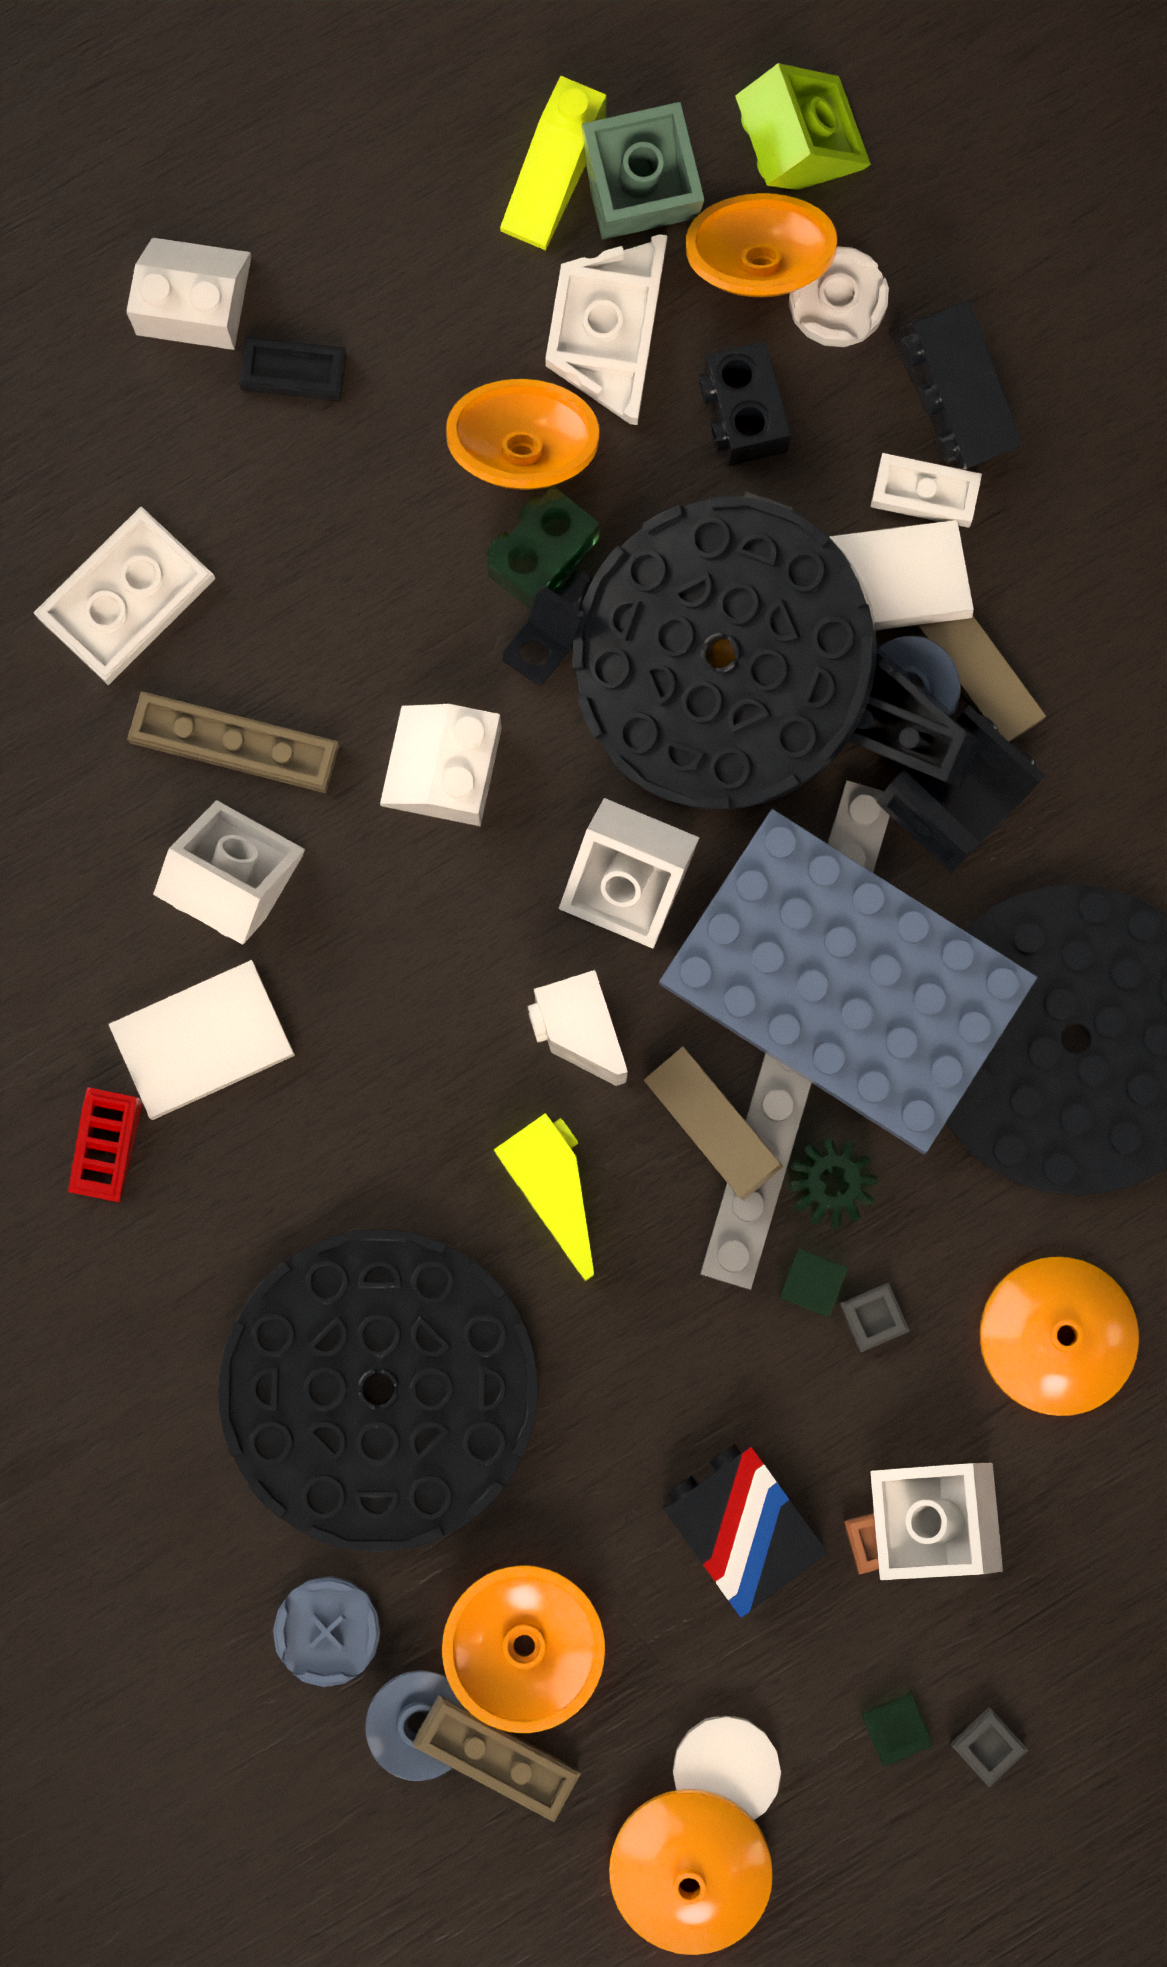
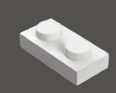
(925, 490)

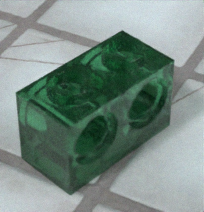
(553, 554)

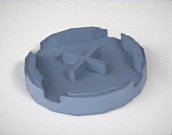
(327, 1631)

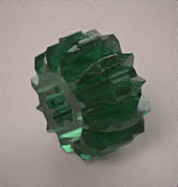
(815, 1188)

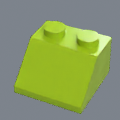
(801, 127)

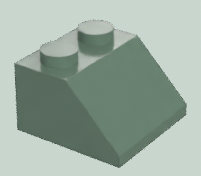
(641, 171)

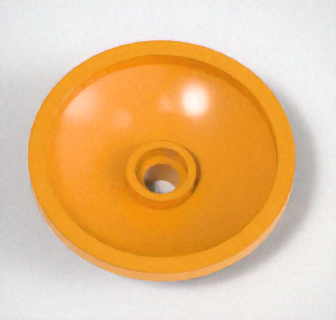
(761, 244)
(522, 433)
(1023, 1345)
(517, 1689)
(695, 1838)

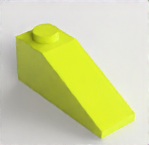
(552, 163)
(548, 1176)

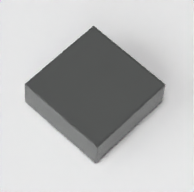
(874, 1317)
(989, 1747)

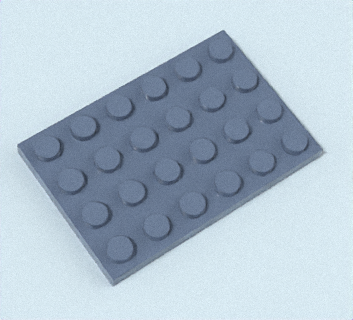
(848, 981)

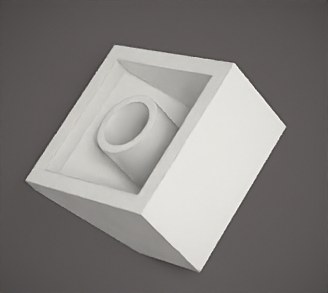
(188, 293)
(442, 762)
(227, 871)
(628, 872)
(578, 1026)
(936, 1521)

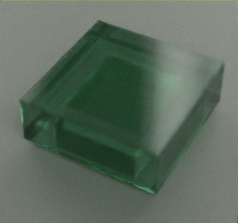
(813, 1283)
(896, 1729)

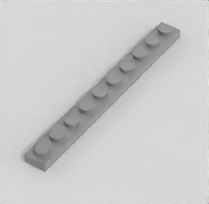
(779, 1091)

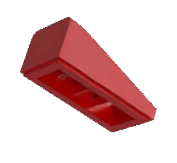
(89, 1121)

